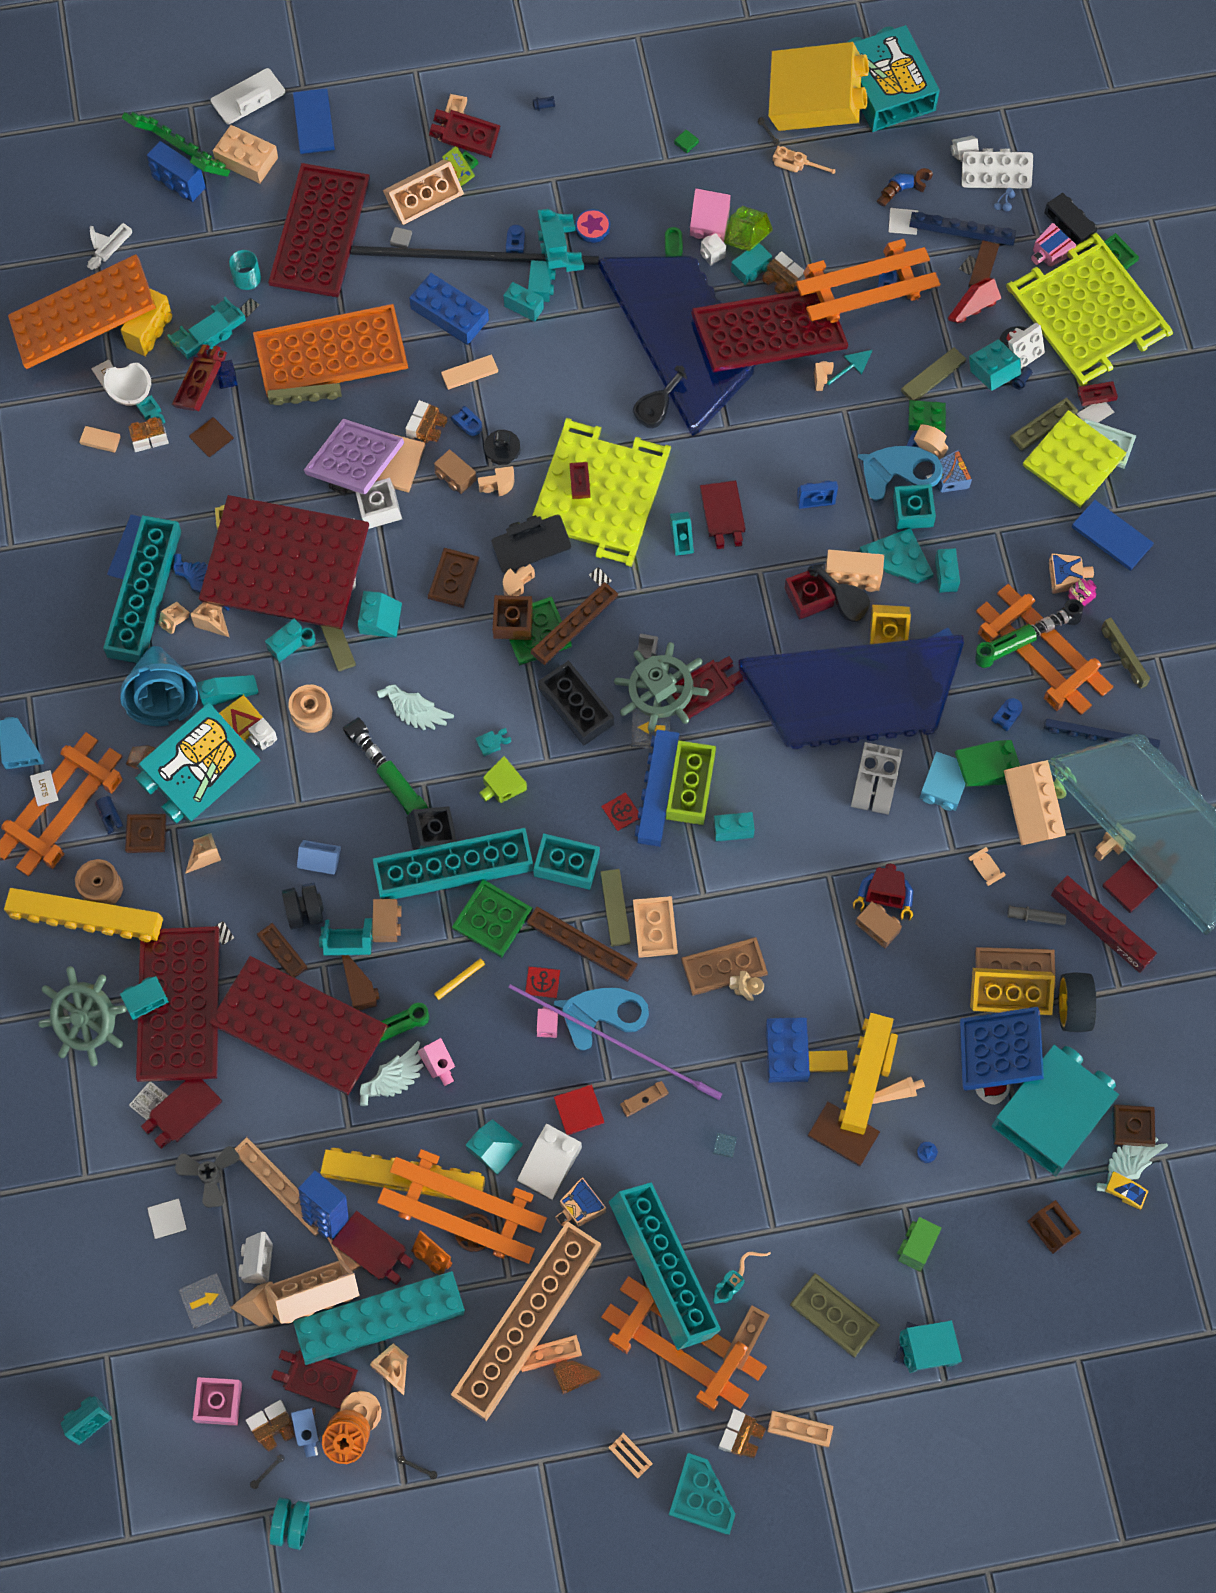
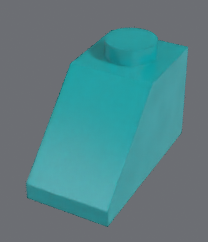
(681, 533)

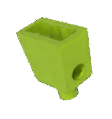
(502, 782)

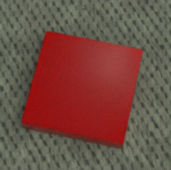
(579, 1109)

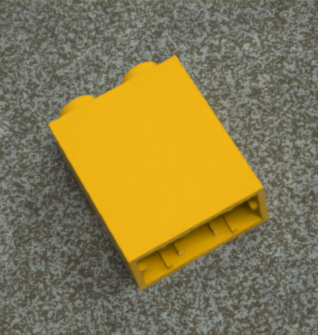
(817, 86)

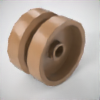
(99, 882)

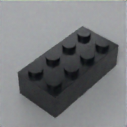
(576, 703)

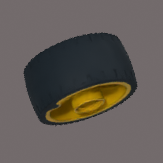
(1077, 1002)

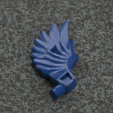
(193, 573)

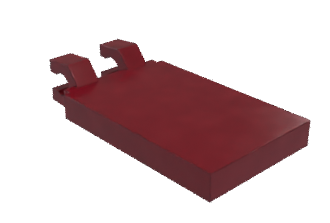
(465, 132)
(199, 378)
(723, 512)
(713, 678)
(1130, 885)
(181, 1111)
(371, 1248)
(319, 1381)

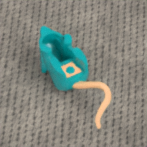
(732, 1281)

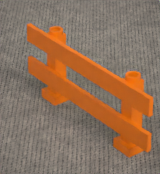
(895, 259)
(1060, 687)
(42, 847)
(513, 1212)
(716, 1383)

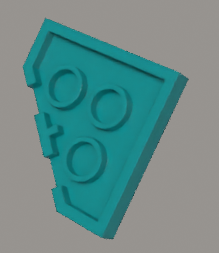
(901, 556)
(701, 1497)

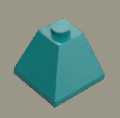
(493, 1146)

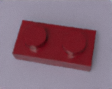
(1097, 393)
(580, 480)

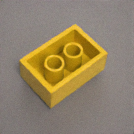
(145, 329)

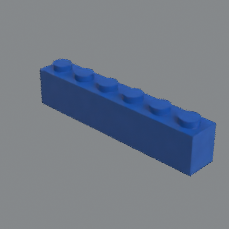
(658, 788)

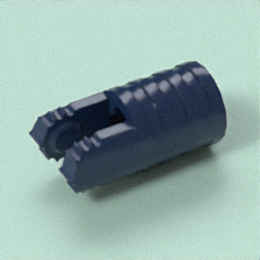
(107, 812)

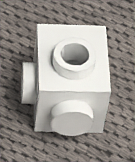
(962, 145)
(712, 249)
(262, 734)

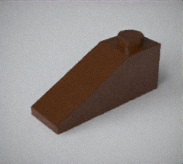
(360, 987)

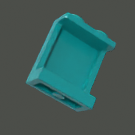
(347, 940)
(930, 1346)

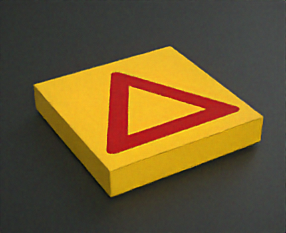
(241, 716)

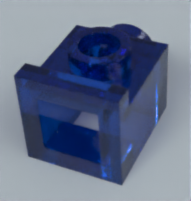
(226, 375)

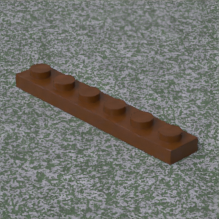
(574, 623)
(582, 944)

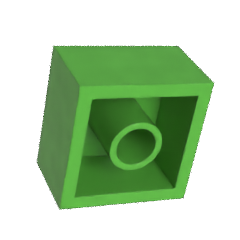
(921, 1240)

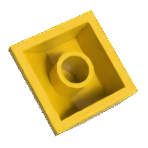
(889, 623)

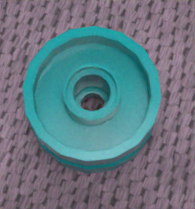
(289, 1523)

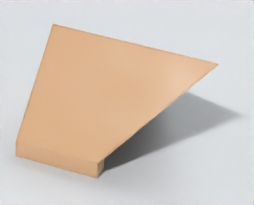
(210, 618)
(203, 853)
(255, 1306)
(392, 1366)

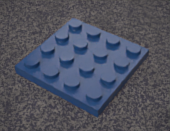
(1001, 1048)

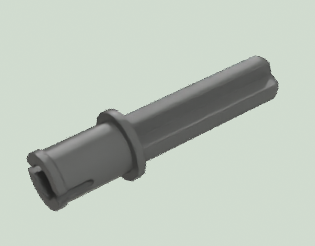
(1036, 915)

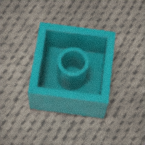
(995, 365)
(914, 506)

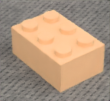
(245, 154)
(856, 569)

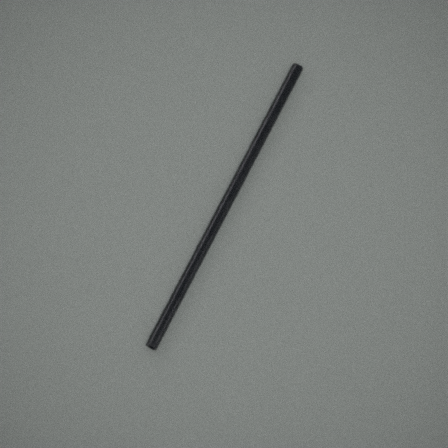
(457, 254)

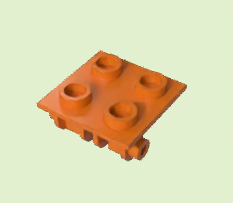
(431, 1254)

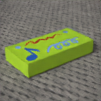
(459, 165)

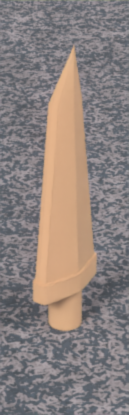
(899, 1090)

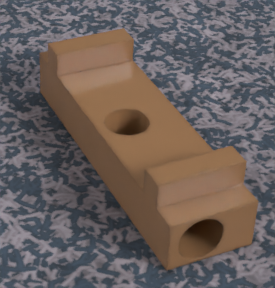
(652, 1094)

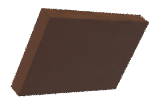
(453, 577)
(843, 1142)

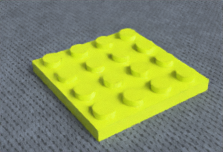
(1074, 459)

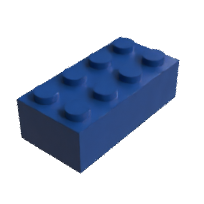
(449, 308)
(323, 1205)

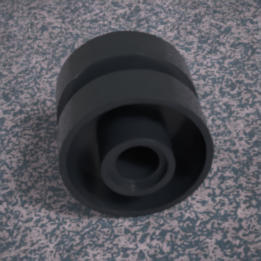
(308, 904)

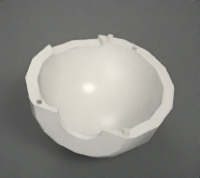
(127, 384)

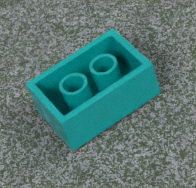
(566, 861)

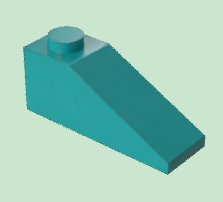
(226, 689)

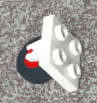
(1024, 342)

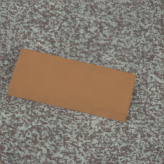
(1016, 959)
(714, 967)

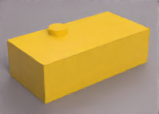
(1011, 990)

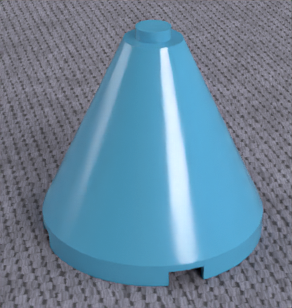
(158, 690)

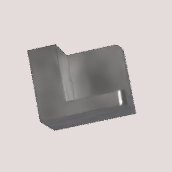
(648, 645)

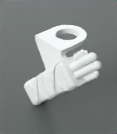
(107, 245)

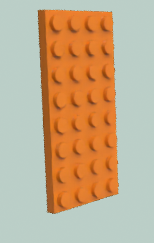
(81, 311)
(331, 349)

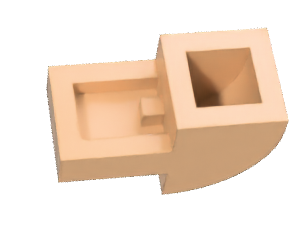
(931, 440)
(501, 481)
(514, 582)
(1106, 846)

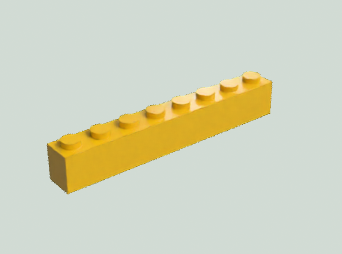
(83, 914)
(376, 1172)

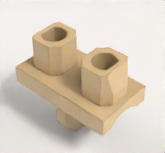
(746, 985)

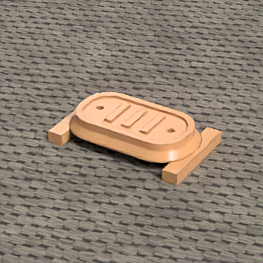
(986, 866)

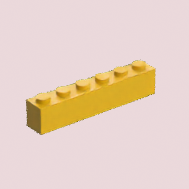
(866, 1074)

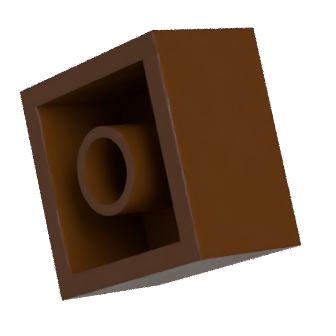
(512, 617)

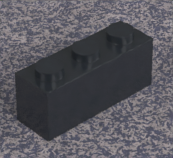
(1070, 219)

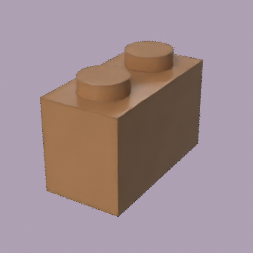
(455, 472)
(386, 920)
(878, 924)

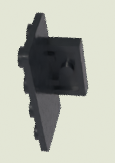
(530, 542)

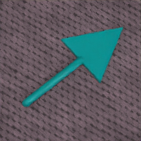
(857, 361)

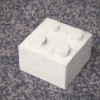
(379, 504)

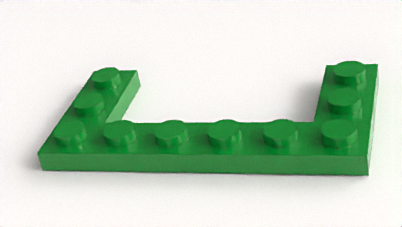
(202, 160)

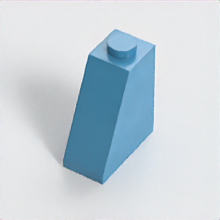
(16, 745)

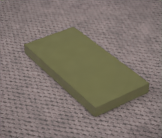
(834, 1315)

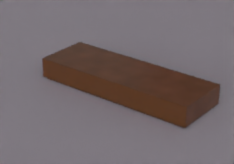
(984, 262)
(282, 950)

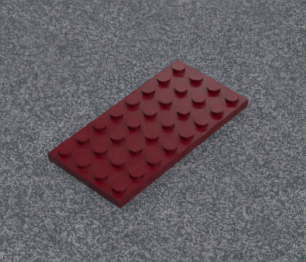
(319, 230)
(765, 330)
(298, 1025)
(177, 1036)

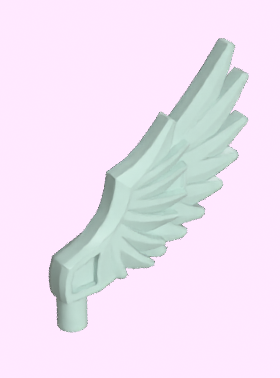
(414, 708)
(393, 1076)
(1130, 1161)

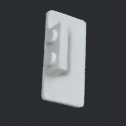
(247, 96)
(997, 169)

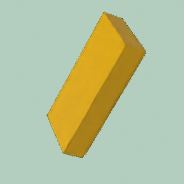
(888, 1058)
(828, 1061)

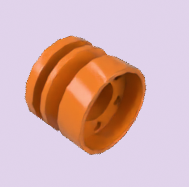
(347, 1425)

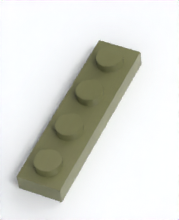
(307, 393)
(1128, 657)

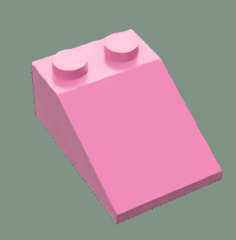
(709, 214)

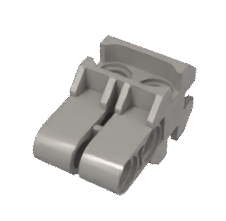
(886, 780)

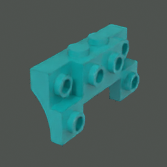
(554, 243)
(210, 330)

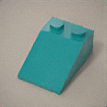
(86, 1420)

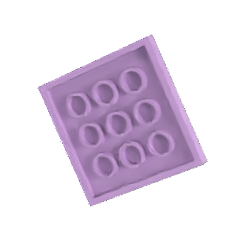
(354, 456)

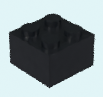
(430, 827)

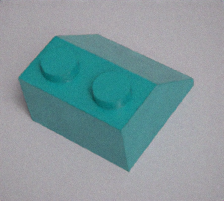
(379, 615)

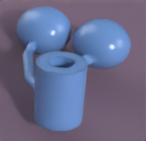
(1007, 206)

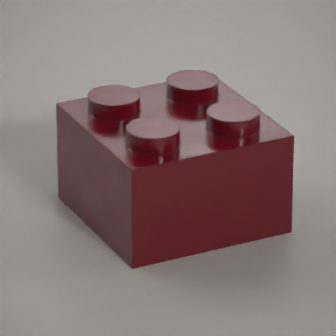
(808, 594)

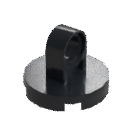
(502, 447)

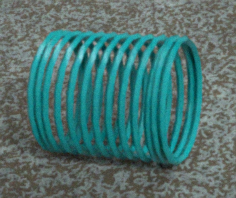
(254, 275)

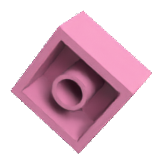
(217, 1401)

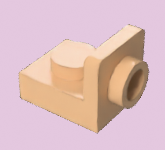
(821, 371)
(172, 616)

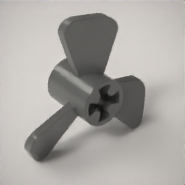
(189, 1167)

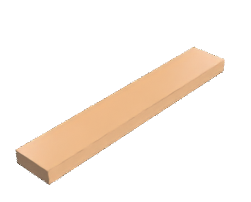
(272, 1179)

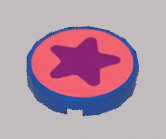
(592, 225)

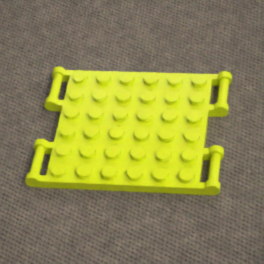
(1089, 308)
(620, 490)

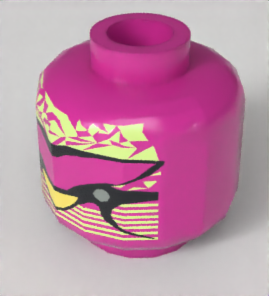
(1083, 591)

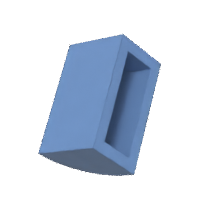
(318, 857)

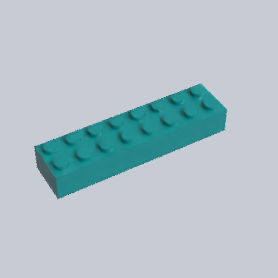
(142, 589)
(453, 864)
(664, 1266)
(378, 1318)

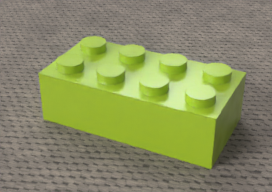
(690, 782)

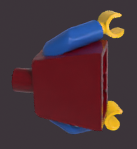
(886, 888)

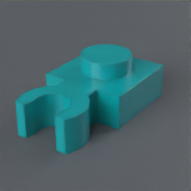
(150, 409)
(490, 743)

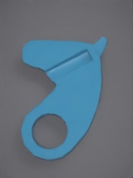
(899, 461)
(603, 1006)

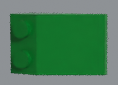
(986, 763)

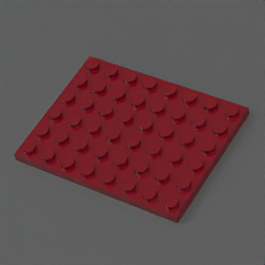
(284, 561)

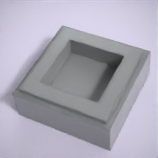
(401, 237)

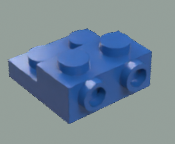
(817, 494)

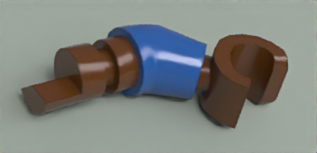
(904, 181)

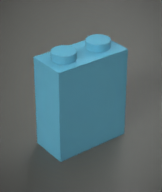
(943, 782)

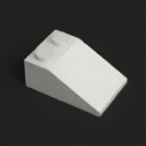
(549, 1161)
(257, 1259)

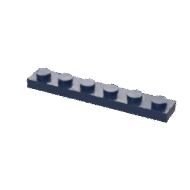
(962, 228)
(1089, 733)

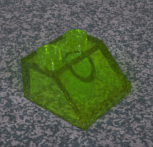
(747, 228)

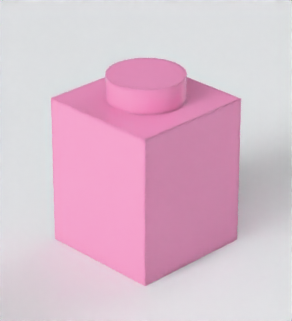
(547, 1023)

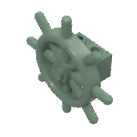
(661, 686)
(89, 1009)

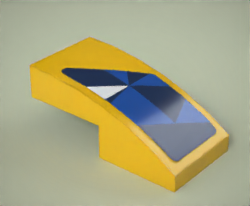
(1127, 1190)

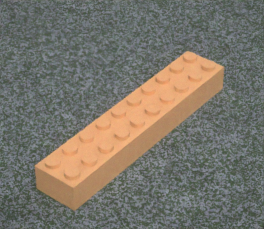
(526, 1321)

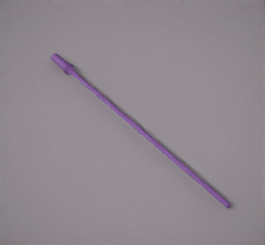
(698, 1085)

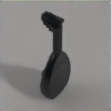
(653, 407)
(850, 600)

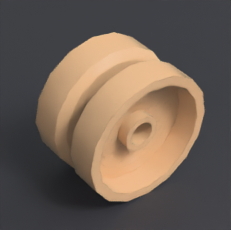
(310, 708)

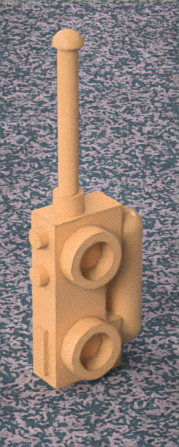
(793, 160)

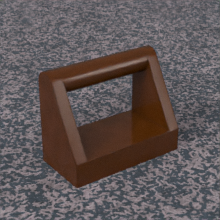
(1047, 1229)

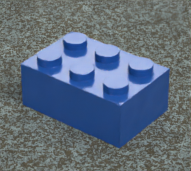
(176, 171)
(787, 1050)

